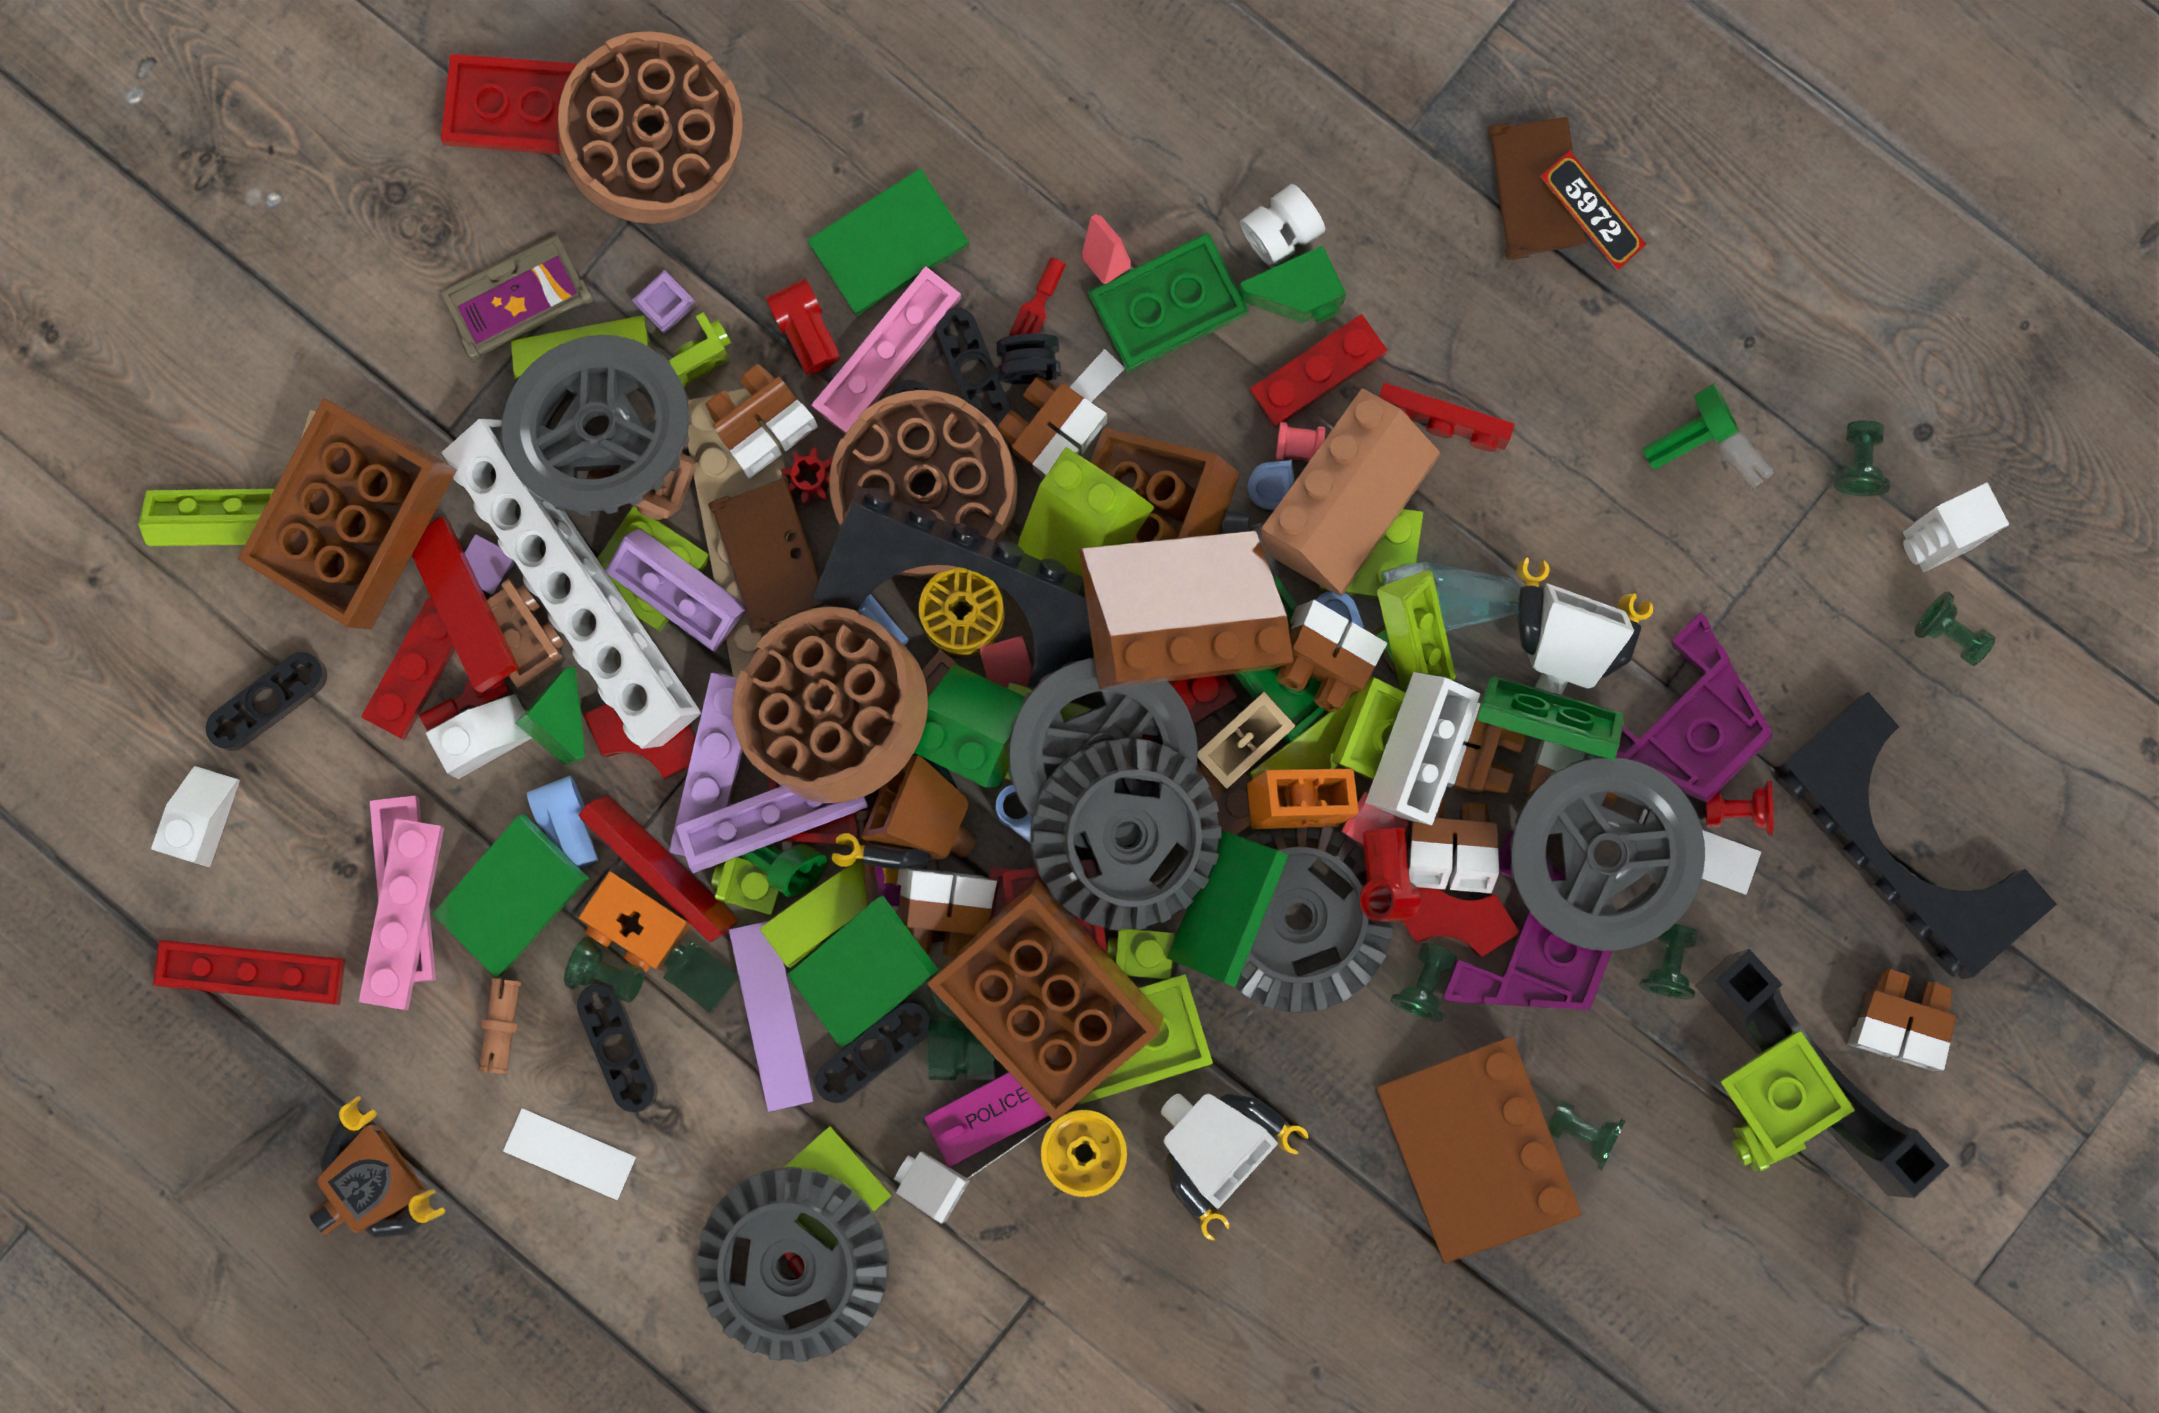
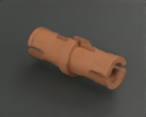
(499, 1026)

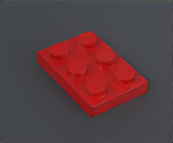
(503, 103)

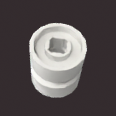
(1279, 228)

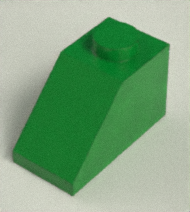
(1298, 288)

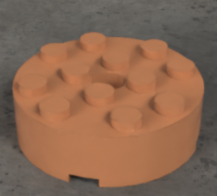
(659, 81)
(935, 436)
(830, 705)

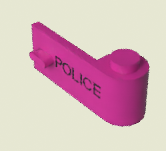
(983, 1118)

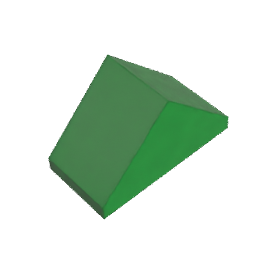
(556, 718)

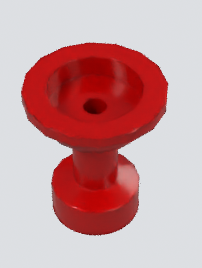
(1758, 808)

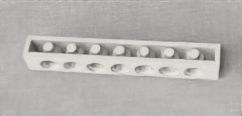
(592, 591)

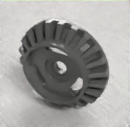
(600, 375)
(1044, 740)
(1083, 799)
(1664, 846)
(1335, 922)
(848, 1276)

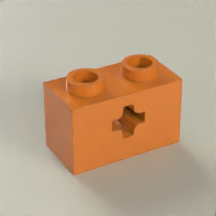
(1302, 798)
(617, 900)

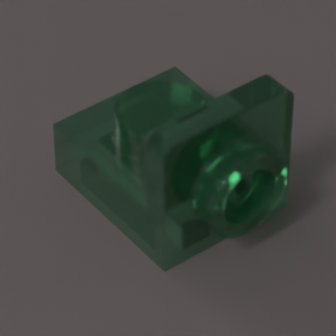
(699, 975)

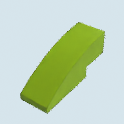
(817, 915)

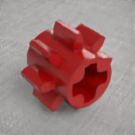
(816, 467)

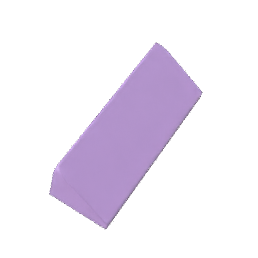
(675, 589)

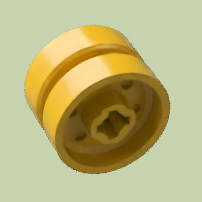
(942, 599)
(1079, 1177)

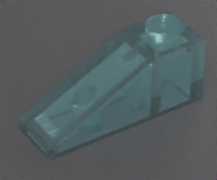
(1464, 594)

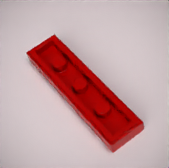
(463, 606)
(658, 868)
(249, 972)

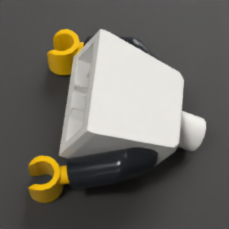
(1574, 635)
(1218, 1148)

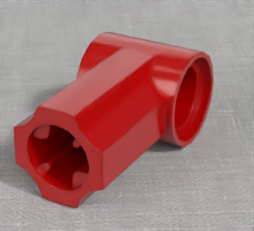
(800, 318)
(1387, 875)

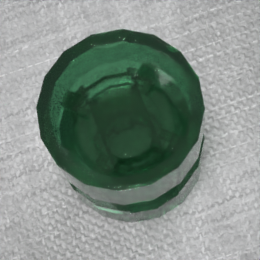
(957, 1051)

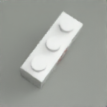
(1954, 528)
(1423, 748)

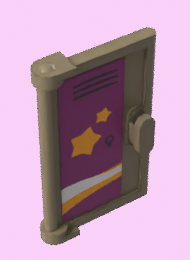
(520, 301)

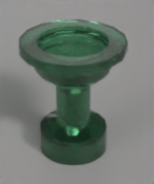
(1863, 477)
(1941, 619)
(586, 965)
(1669, 980)
(1420, 999)
(1601, 1139)

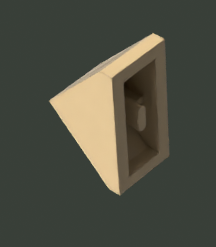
(1245, 740)

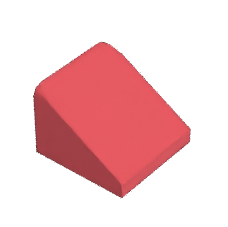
(1104, 251)
(1007, 662)
(1370, 819)

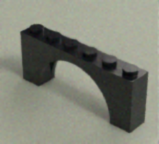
(889, 537)
(1834, 781)
(1884, 1148)

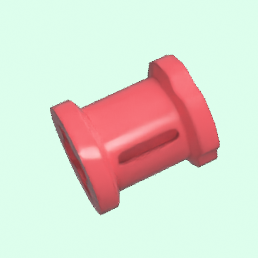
(1298, 442)

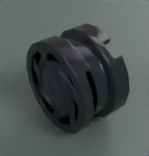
(1028, 357)

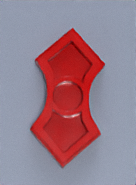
(612, 740)
(1477, 923)

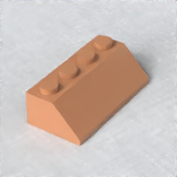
(1349, 493)

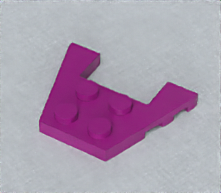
(1709, 728)
(1540, 970)

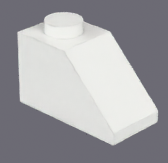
(478, 735)
(196, 816)
(930, 1185)

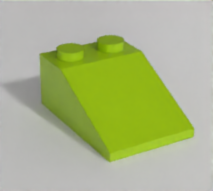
(1079, 510)

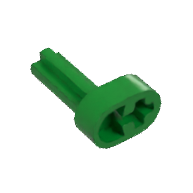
(1715, 422)
(789, 870)

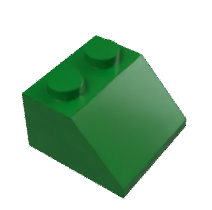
(970, 726)

